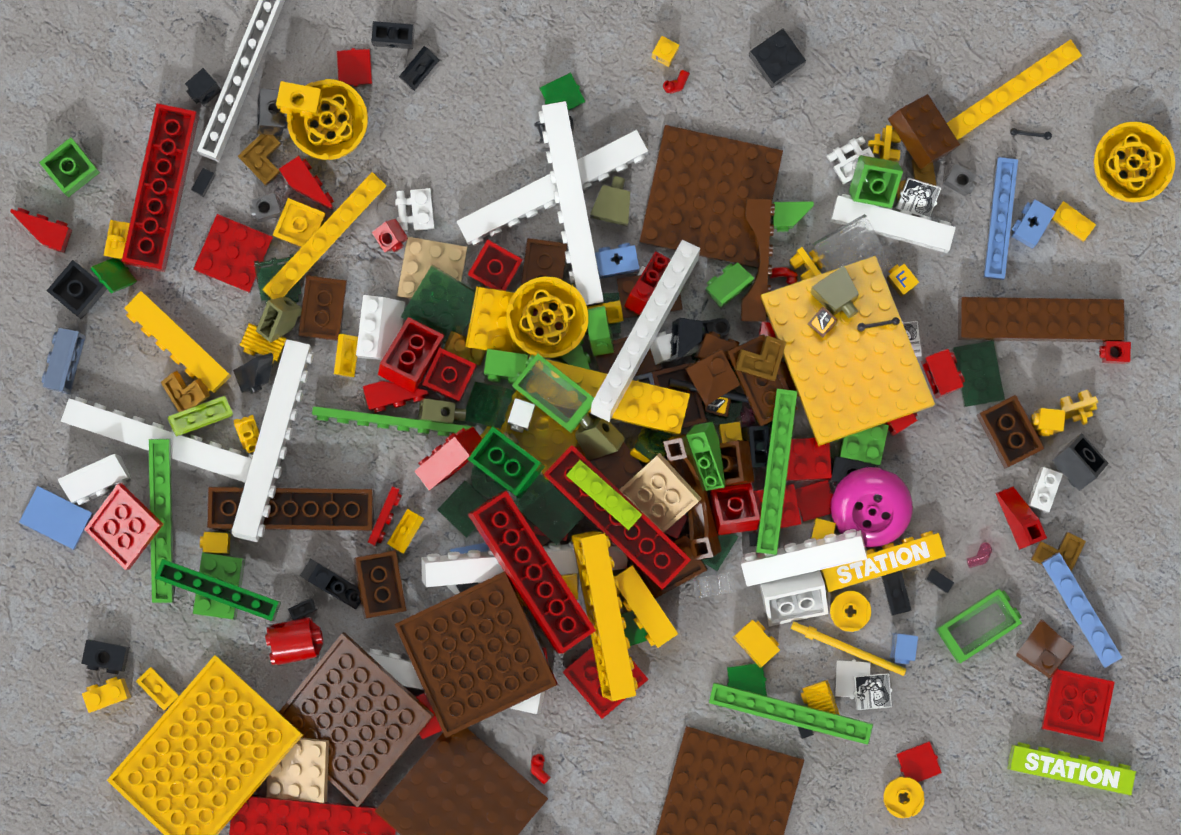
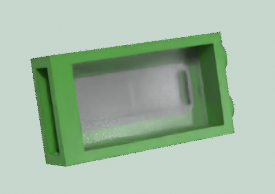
(553, 392)
(979, 625)

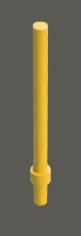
(811, 632)

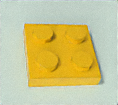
(298, 223)

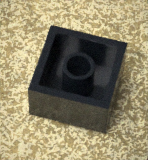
(777, 58)
(76, 289)
(1080, 462)

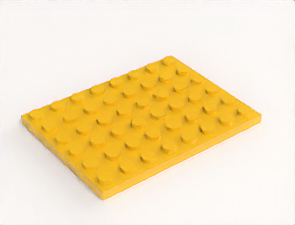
(848, 375)
(205, 754)

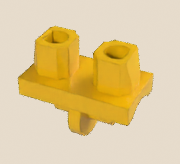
(888, 135)
(116, 239)
(801, 258)
(1080, 410)
(247, 432)

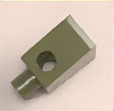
(612, 203)
(837, 293)
(278, 318)
(431, 411)
(598, 437)

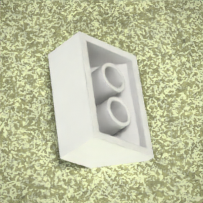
(378, 326)
(94, 479)
(794, 598)

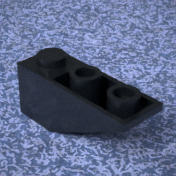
(331, 583)

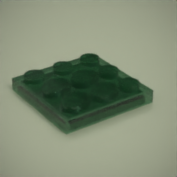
(441, 303)

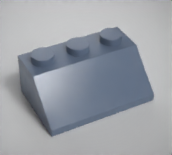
(63, 360)

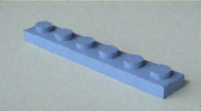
(1000, 218)
(1081, 609)

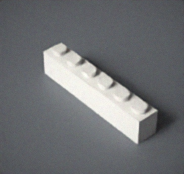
(896, 224)
(804, 557)

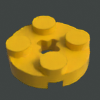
(858, 603)
(892, 799)

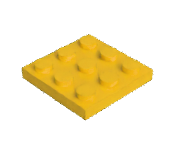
(488, 321)

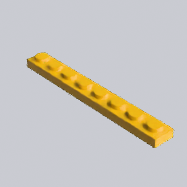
(1014, 89)
(324, 237)

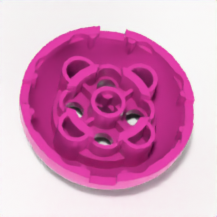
(861, 487)

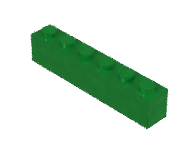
(218, 590)

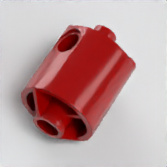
(294, 641)

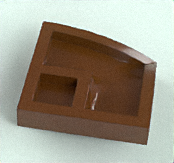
(712, 376)
(1045, 649)

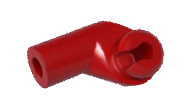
(678, 84)
(786, 273)
(537, 765)

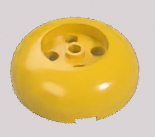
(349, 134)
(1157, 161)
(570, 312)

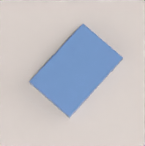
(55, 517)

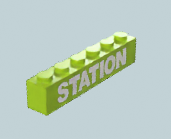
(1070, 769)

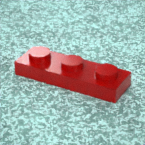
(385, 516)

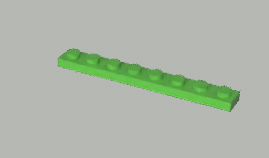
(384, 422)
(777, 471)
(162, 508)
(791, 713)

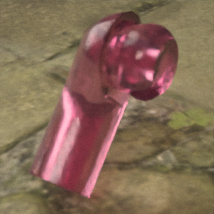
(982, 556)

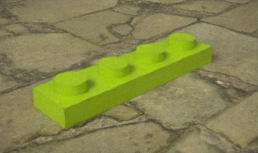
(604, 495)

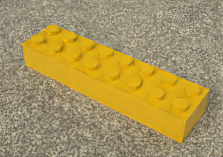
(642, 402)
(604, 613)

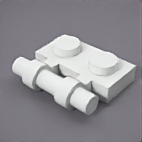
(846, 168)
(421, 209)

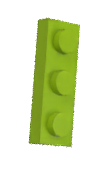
(200, 416)

